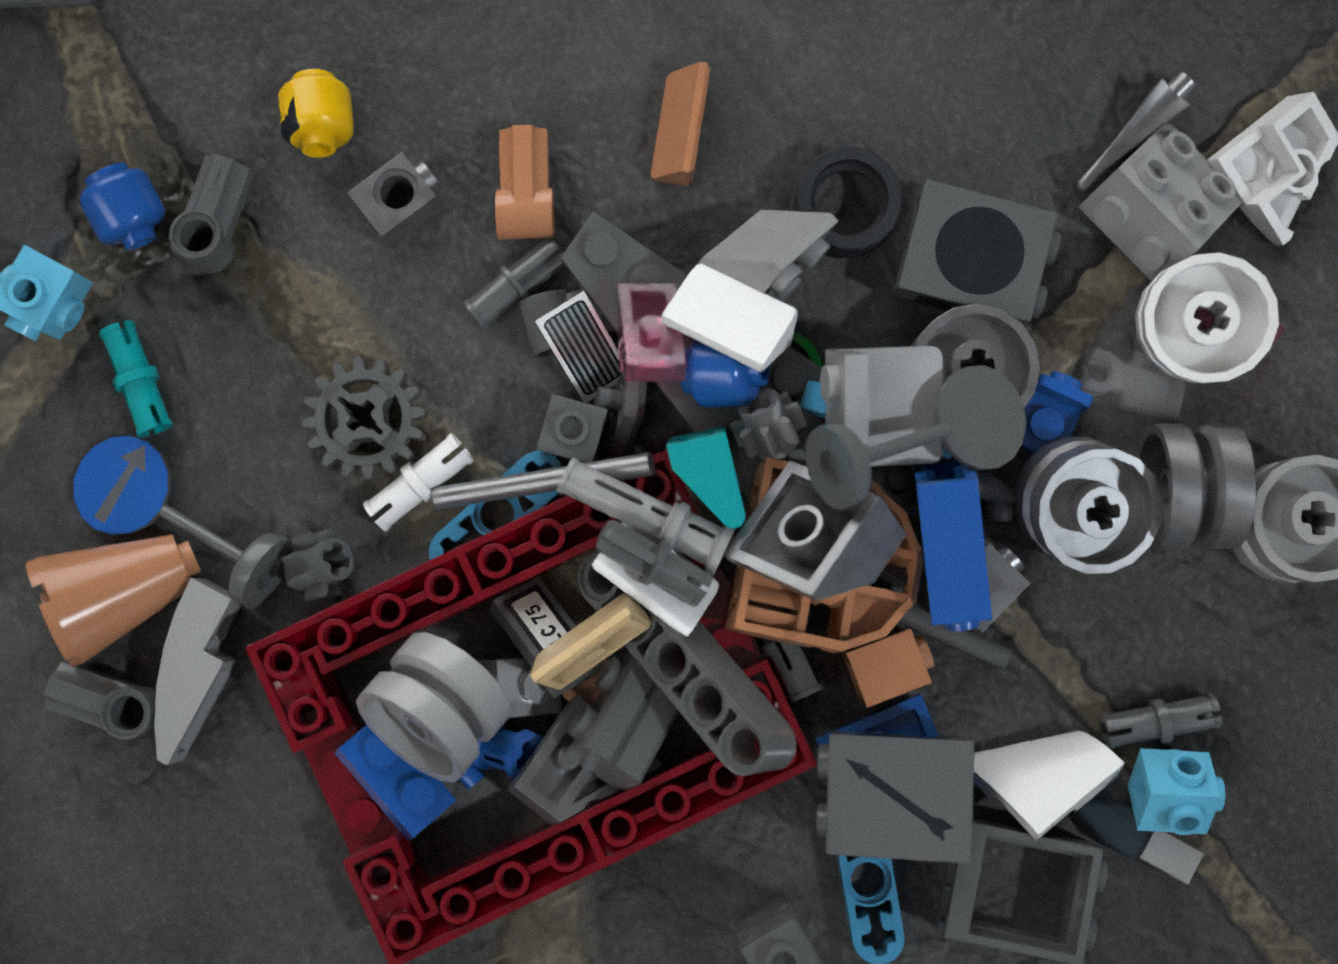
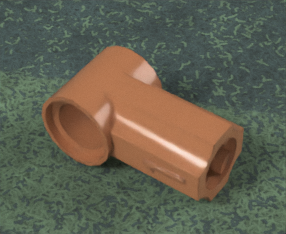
(525, 201)

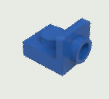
(1053, 410)

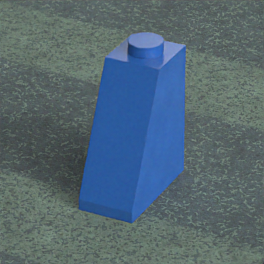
(953, 545)

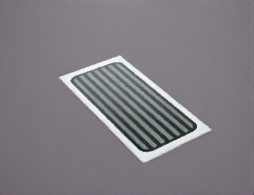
(581, 345)

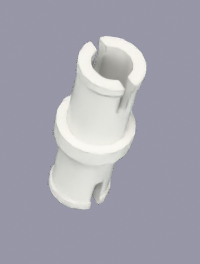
(418, 482)

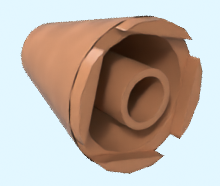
(108, 590)

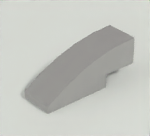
(192, 667)

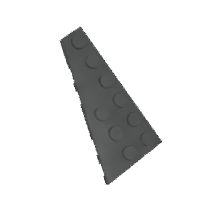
(606, 257)

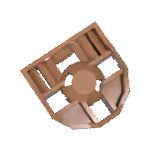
(856, 616)

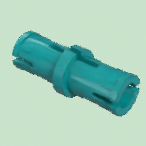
(135, 378)

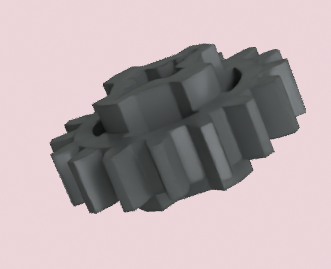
(351, 437)

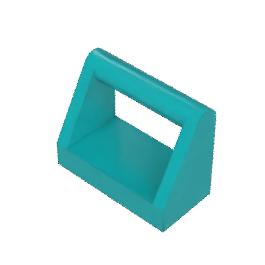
(707, 468)

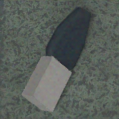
(1116, 828)

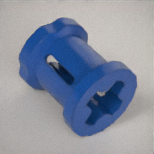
(507, 751)

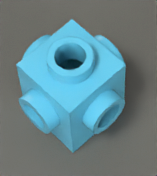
(41, 295)
(1175, 791)

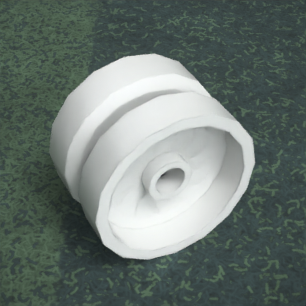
(1241, 313)

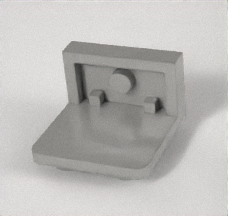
(1162, 202)
(885, 396)

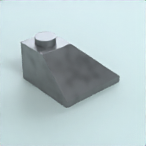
(810, 544)

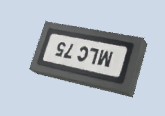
(534, 622)

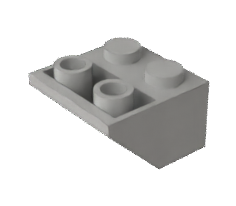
(772, 249)

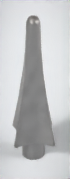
(1158, 108)

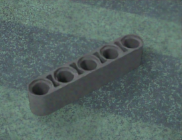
(698, 683)

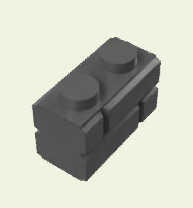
(623, 726)

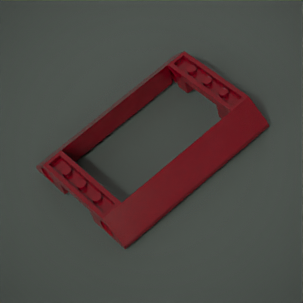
(398, 897)

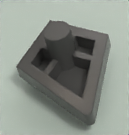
(626, 415)

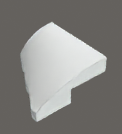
(1278, 162)
(1046, 777)

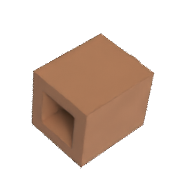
(888, 666)

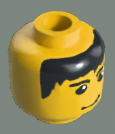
(316, 113)

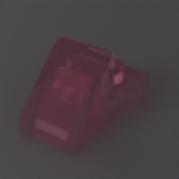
(645, 345)

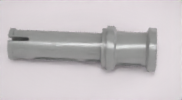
(673, 524)

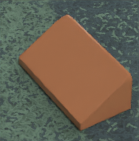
(680, 125)

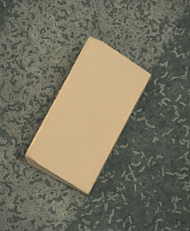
(590, 642)

